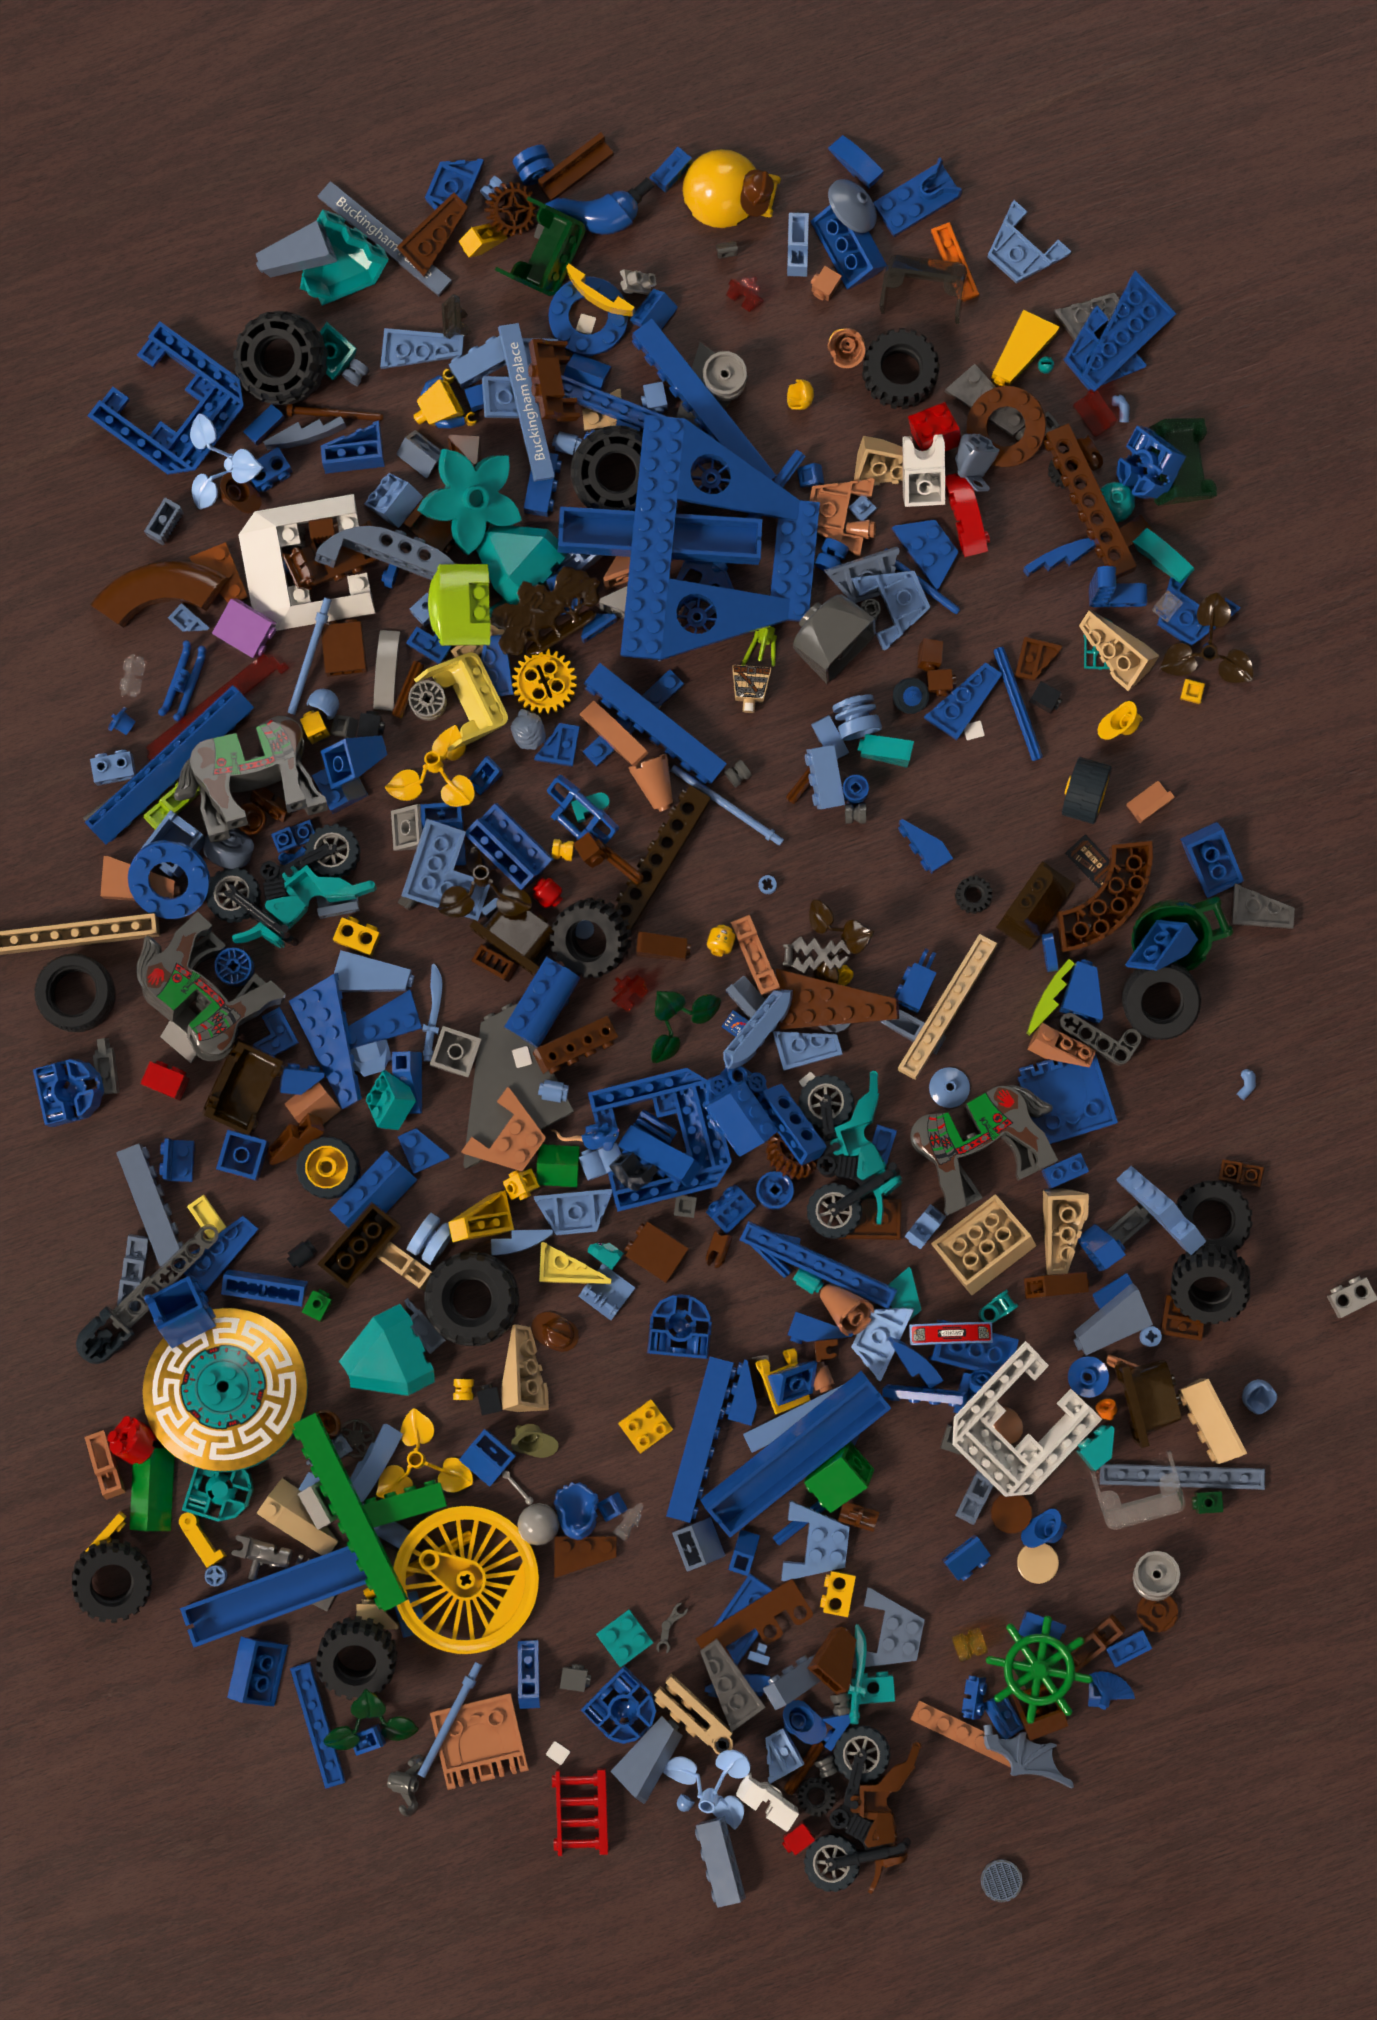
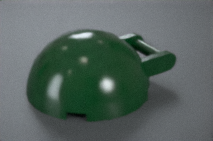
(1192, 915)

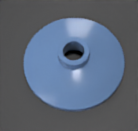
(948, 1098)

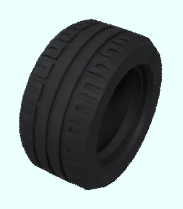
(50, 977)

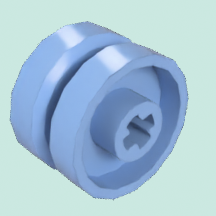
(428, 1237)

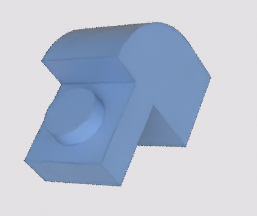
(925, 1226)

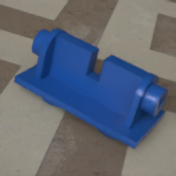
(974, 1706)

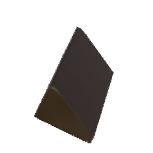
(758, 1383)

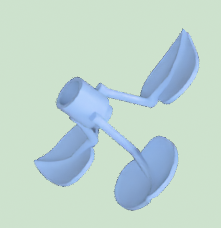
(241, 464)
(732, 1762)

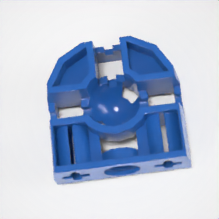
(1166, 463)
(77, 1094)
(684, 1331)
(616, 1709)

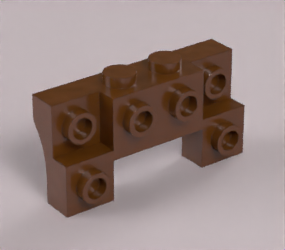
(547, 380)
(346, 563)

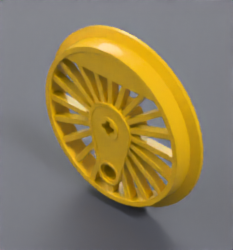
(447, 1570)

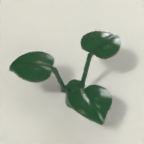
(666, 1007)
(370, 1706)

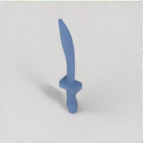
(431, 1029)

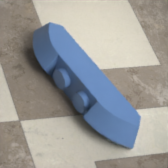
(757, 1028)

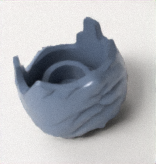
(528, 730)

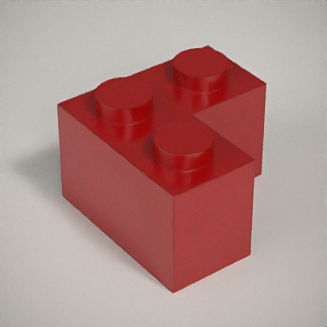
(164, 1080)

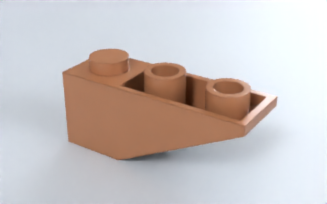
(1060, 1047)

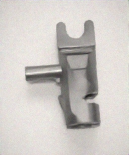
(261, 1553)

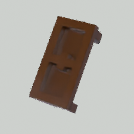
(821, 1352)

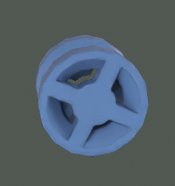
(1146, 1336)
(215, 1572)

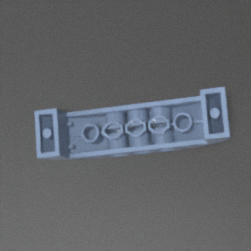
(369, 542)

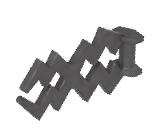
(823, 954)

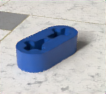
(1049, 952)

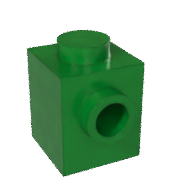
(317, 1305)

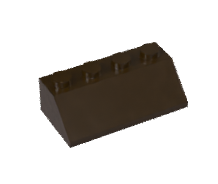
(359, 1245)

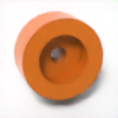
(1106, 1409)

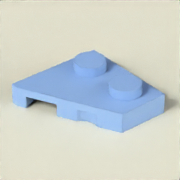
(782, 1755)

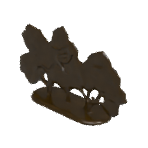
(540, 609)

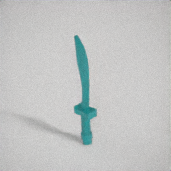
(857, 1690)

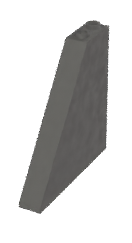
(497, 1071)

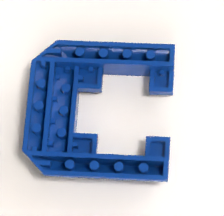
(212, 386)
(672, 1093)

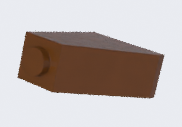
(662, 946)
(1056, 1285)
(835, 1660)

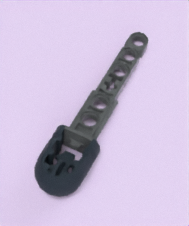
(122, 1316)

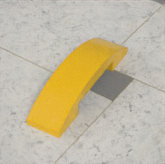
(617, 307)

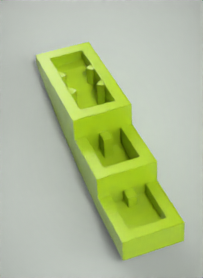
(166, 803)
(1047, 1003)

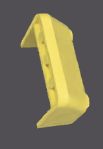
(475, 693)

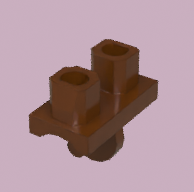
(858, 1516)

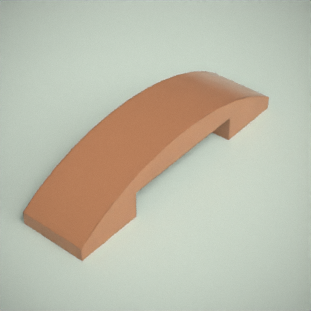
(755, 955)

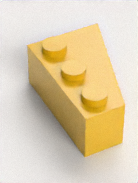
(483, 1219)

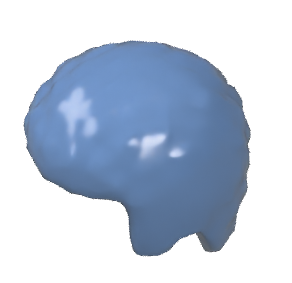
(325, 701)
(1259, 1396)

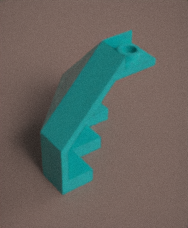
(356, 265)
(518, 556)
(388, 1356)

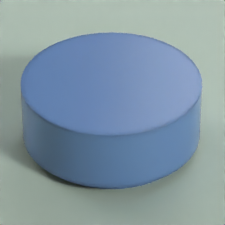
(584, 930)

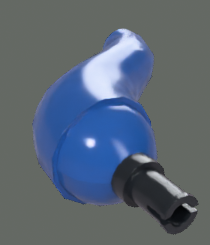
(607, 214)

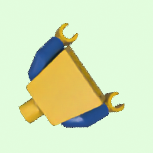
(440, 404)

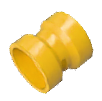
(564, 850)
(463, 1389)

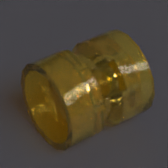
(969, 1644)

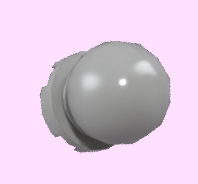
(538, 1524)

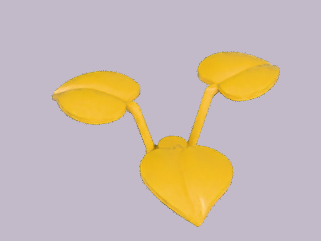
(456, 793)
(419, 1430)

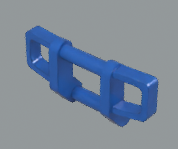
(566, 802)

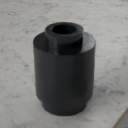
(301, 1254)

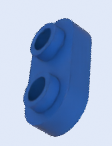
(389, 576)

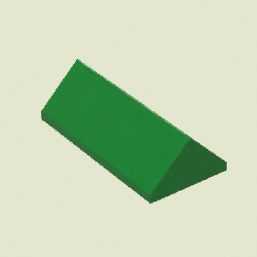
(153, 1492)

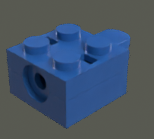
(916, 985)

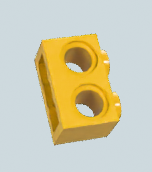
(355, 940)
(843, 1594)

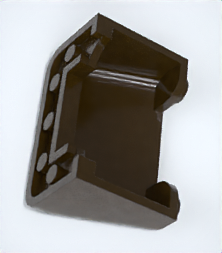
(242, 1086)

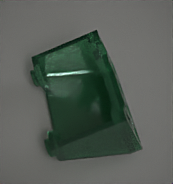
(1190, 480)

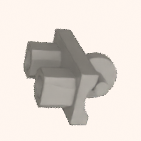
(637, 282)

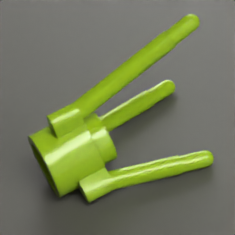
(765, 636)

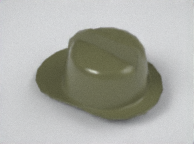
(533, 1442)

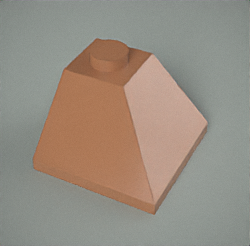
(617, 572)

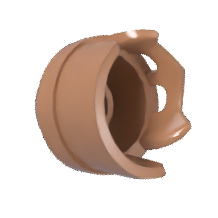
(846, 355)

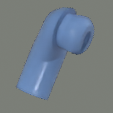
(1124, 407)

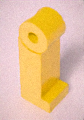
(190, 1525)

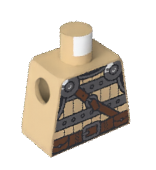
(750, 685)

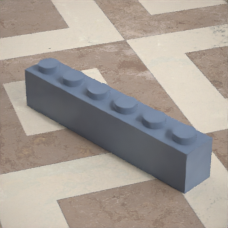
(150, 1203)

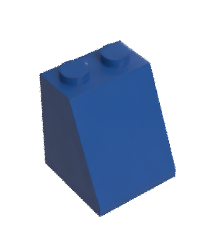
(352, 758)
(1083, 993)

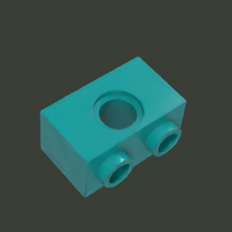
(885, 1691)

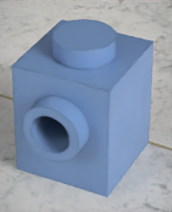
(654, 397)
(420, 610)

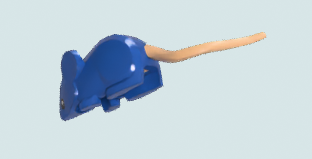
(595, 1137)

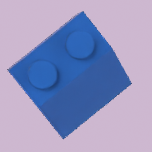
(342, 796)
(966, 1558)

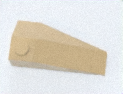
(879, 461)
(522, 1381)
(287, 1512)

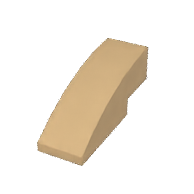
(405, 1265)

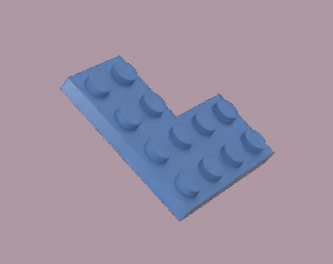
(498, 392)
(434, 866)

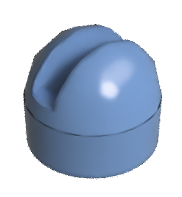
(684, 1803)

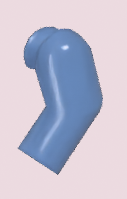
(1249, 1083)

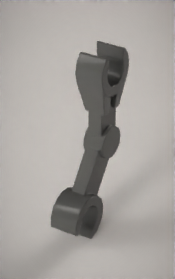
(675, 1615)

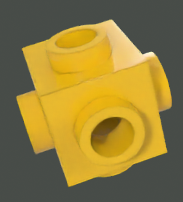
(520, 1184)

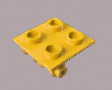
(645, 1426)

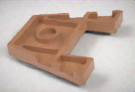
(833, 510)
(515, 1143)

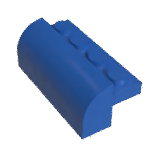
(509, 846)
(542, 1002)

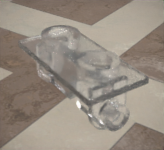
(129, 682)

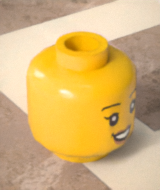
(721, 940)

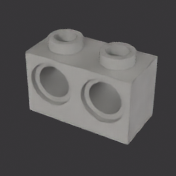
(1354, 1302)

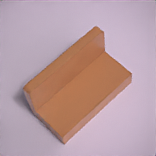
(1149, 802)

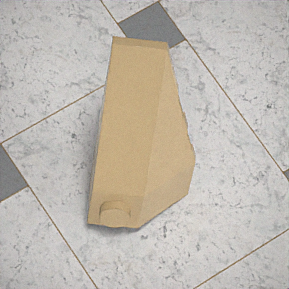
(1122, 652)
(1063, 1221)

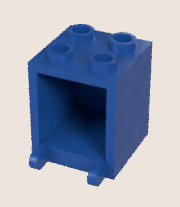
(181, 1311)

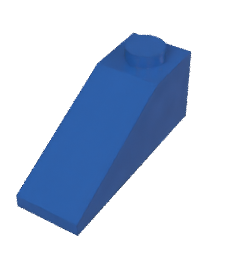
(811, 1329)
(528, 1674)

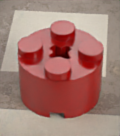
(132, 1440)

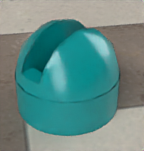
(1045, 368)

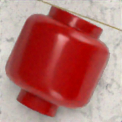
(547, 892)

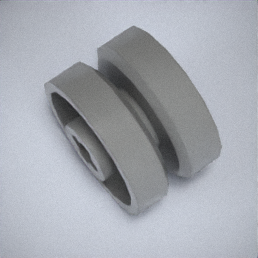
(725, 364)
(1151, 1587)

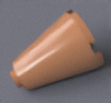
(654, 780)
(847, 1309)

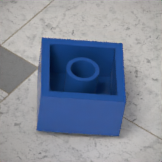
(242, 1155)

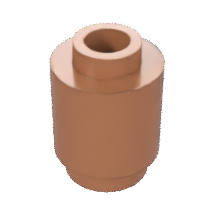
(823, 1378)

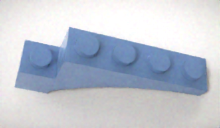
(1162, 1209)

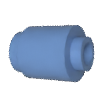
(566, 442)
(553, 1091)

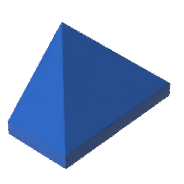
(597, 625)

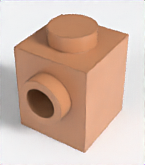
(825, 283)

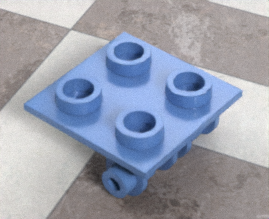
(607, 1297)

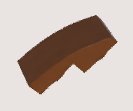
(1241, 1173)

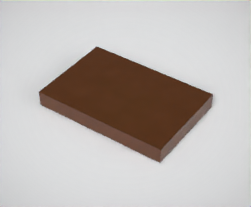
(868, 1225)

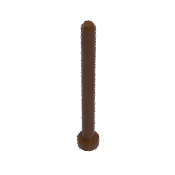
(333, 413)

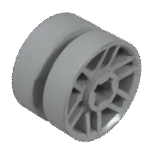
(417, 698)

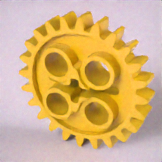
(560, 675)

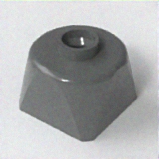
(833, 635)

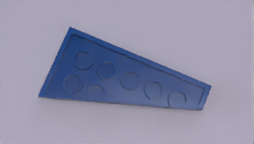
(1133, 322)
(327, 1031)

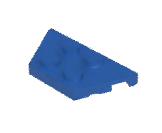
(452, 178)
(928, 548)

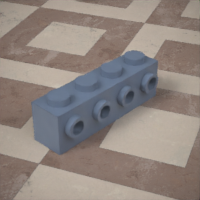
(720, 1862)

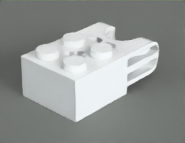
(924, 473)

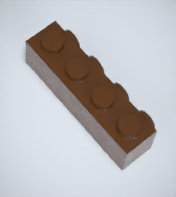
(575, 1045)

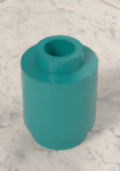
(808, 1281)

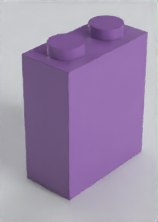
(245, 628)

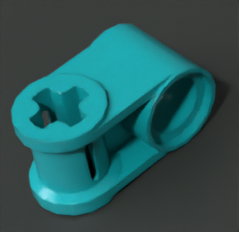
(998, 1307)

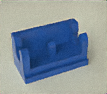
(671, 169)

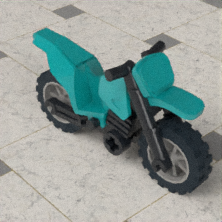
(289, 887)
(848, 1153)

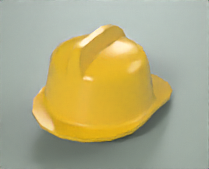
(1120, 721)

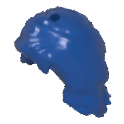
(576, 1510)

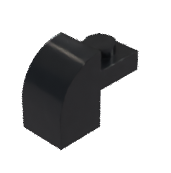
(631, 1172)

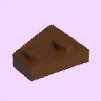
(1035, 657)
(1179, 1325)

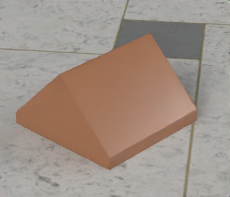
(313, 1101)

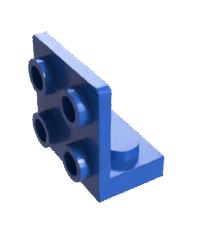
(178, 1160)

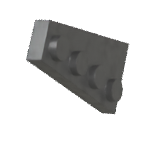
(973, 385)
(733, 1690)

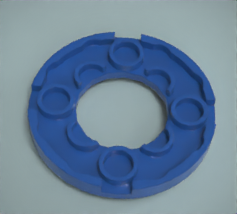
(577, 342)
(176, 853)

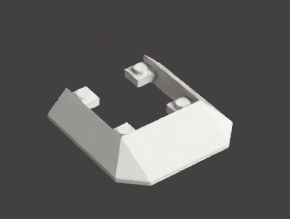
(265, 567)
(1030, 1462)

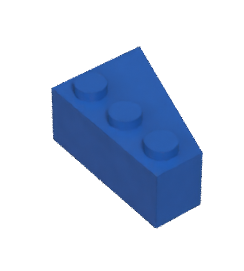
(354, 452)

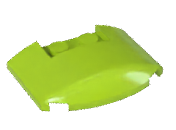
(460, 604)

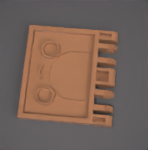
(478, 1737)

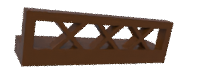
(575, 167)

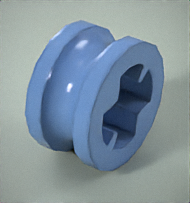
(773, 883)

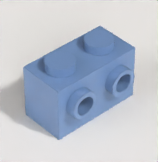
(113, 767)

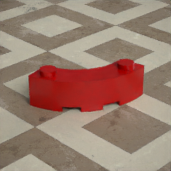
(966, 511)

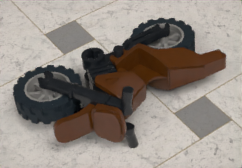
(865, 1813)

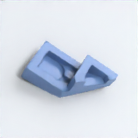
(186, 620)

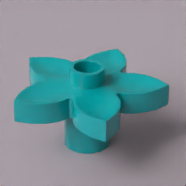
(471, 497)

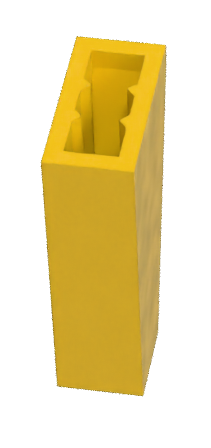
(1024, 345)

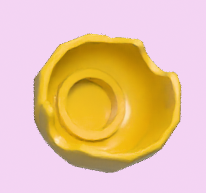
(800, 395)

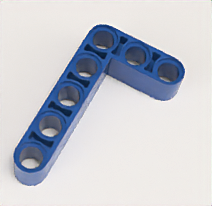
(1106, 593)

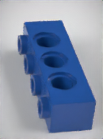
(792, 1124)

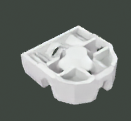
(779, 1810)

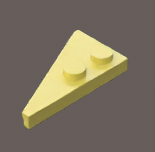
(561, 1268)

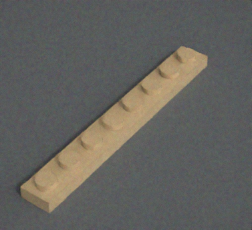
(947, 1007)

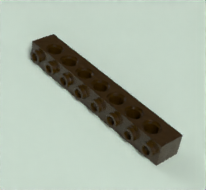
(688, 796)

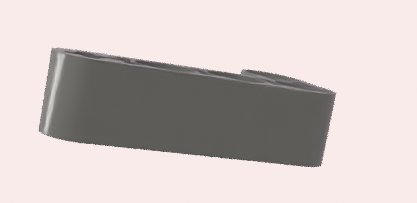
(1096, 1035)

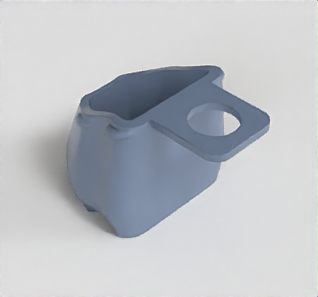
(974, 458)

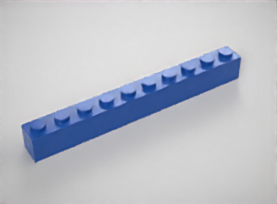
(695, 395)
(167, 765)

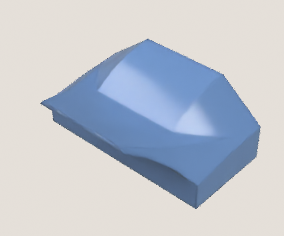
(371, 1057)

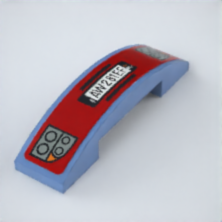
(951, 1333)

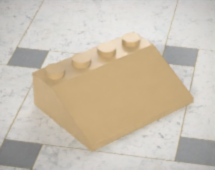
(984, 1244)
(1211, 1421)

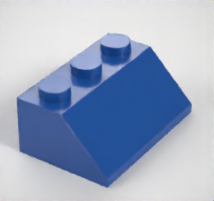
(741, 1118)
(257, 1671)

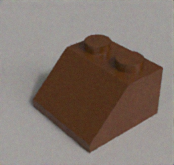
(1047, 1719)

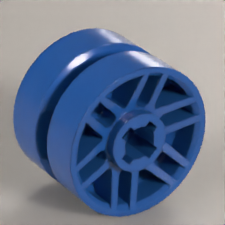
(532, 164)
(226, 961)
(777, 1180)

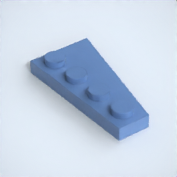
(417, 347)

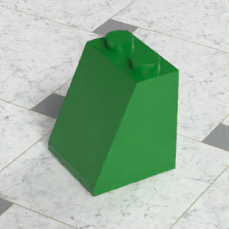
(840, 1477)

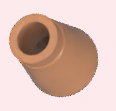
(862, 528)

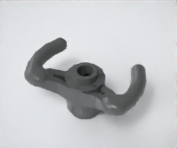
(407, 1784)

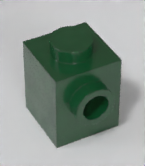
(1207, 1502)

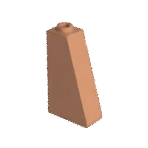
(116, 886)

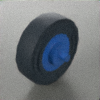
(910, 695)

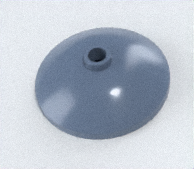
(852, 205)

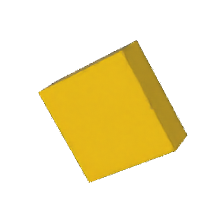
(1192, 691)

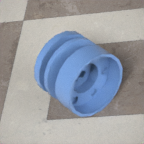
(856, 712)

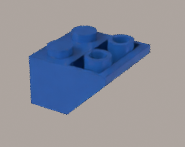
(487, 1457)

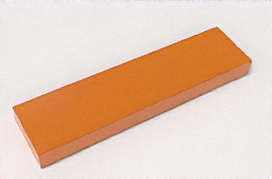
(951, 251)

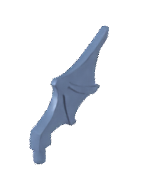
(1025, 1756)

